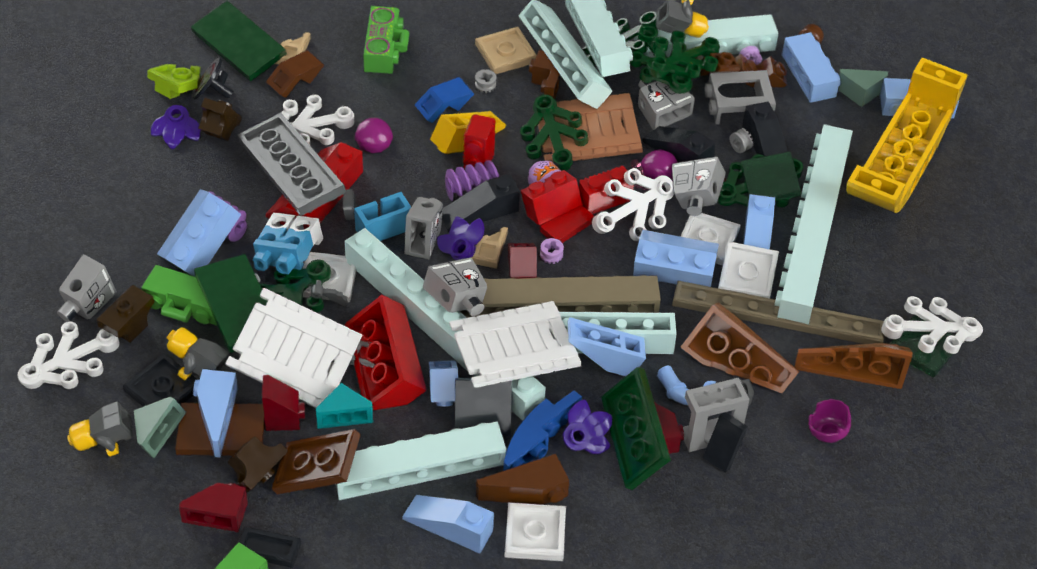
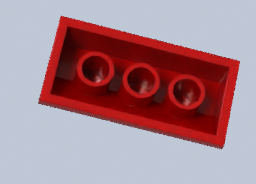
(345, 163)
(397, 371)

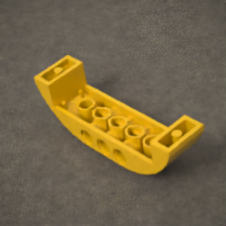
(909, 138)

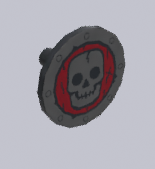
(208, 79)

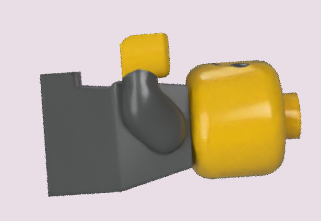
(679, 17)
(195, 353)
(103, 428)

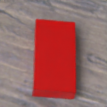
(567, 224)

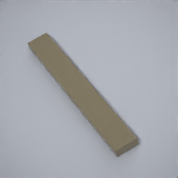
(763, 311)

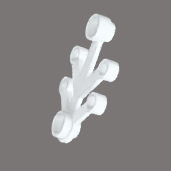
(303, 124)
(637, 202)
(965, 327)
(65, 359)

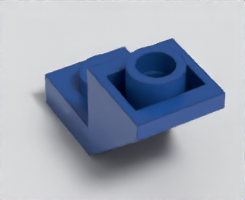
(450, 93)

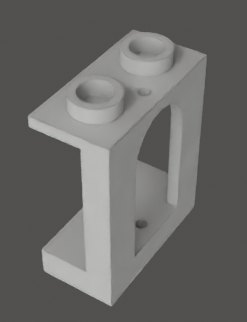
(721, 104)
(710, 401)

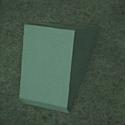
(861, 85)
(156, 423)

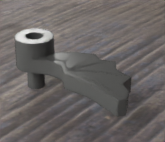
(332, 294)

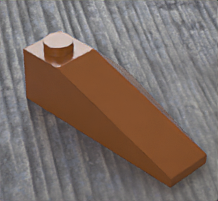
(733, 347)
(867, 363)

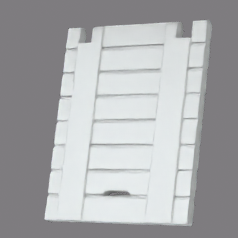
(514, 344)
(294, 347)

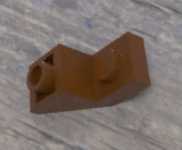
(726, 63)
(775, 70)
(289, 72)
(545, 74)

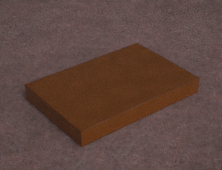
(245, 423)
(316, 462)

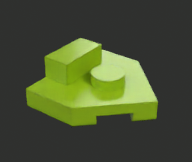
(172, 80)

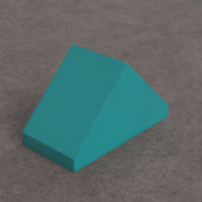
(343, 408)

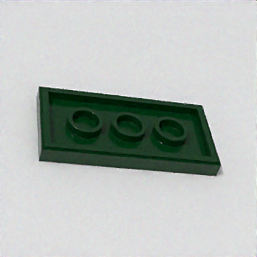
(238, 40)
(230, 293)
(635, 428)

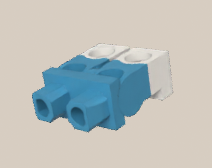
(286, 244)

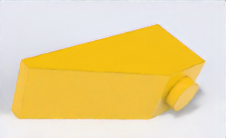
(450, 130)

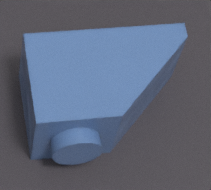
(442, 382)

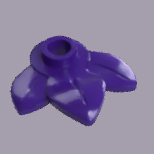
(175, 128)
(461, 236)
(590, 426)

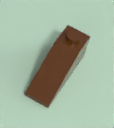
(529, 483)

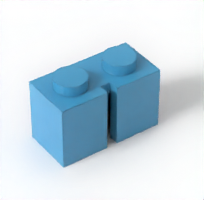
(392, 218)

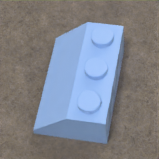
(199, 232)
(675, 258)

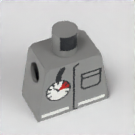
(662, 105)
(698, 183)
(427, 217)
(457, 286)
(85, 290)

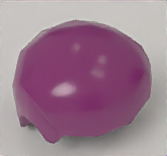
(373, 135)
(658, 164)
(830, 421)

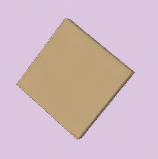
(505, 50)

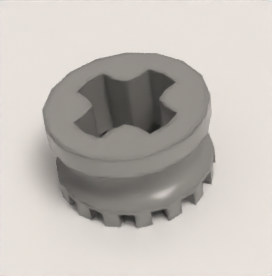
(482, 84)
(741, 140)

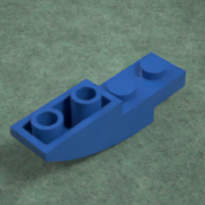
(533, 434)

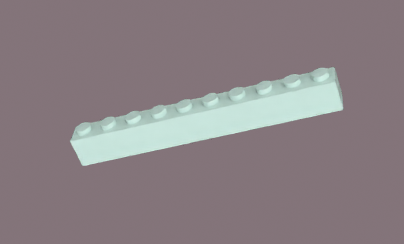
(814, 225)
(404, 285)

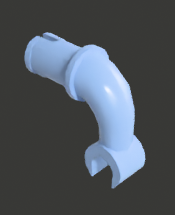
(673, 386)

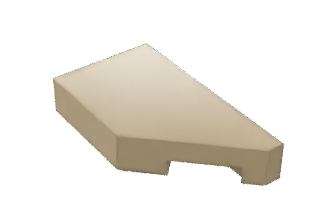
(295, 47)
(490, 248)

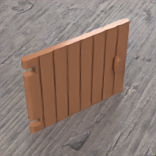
(604, 129)

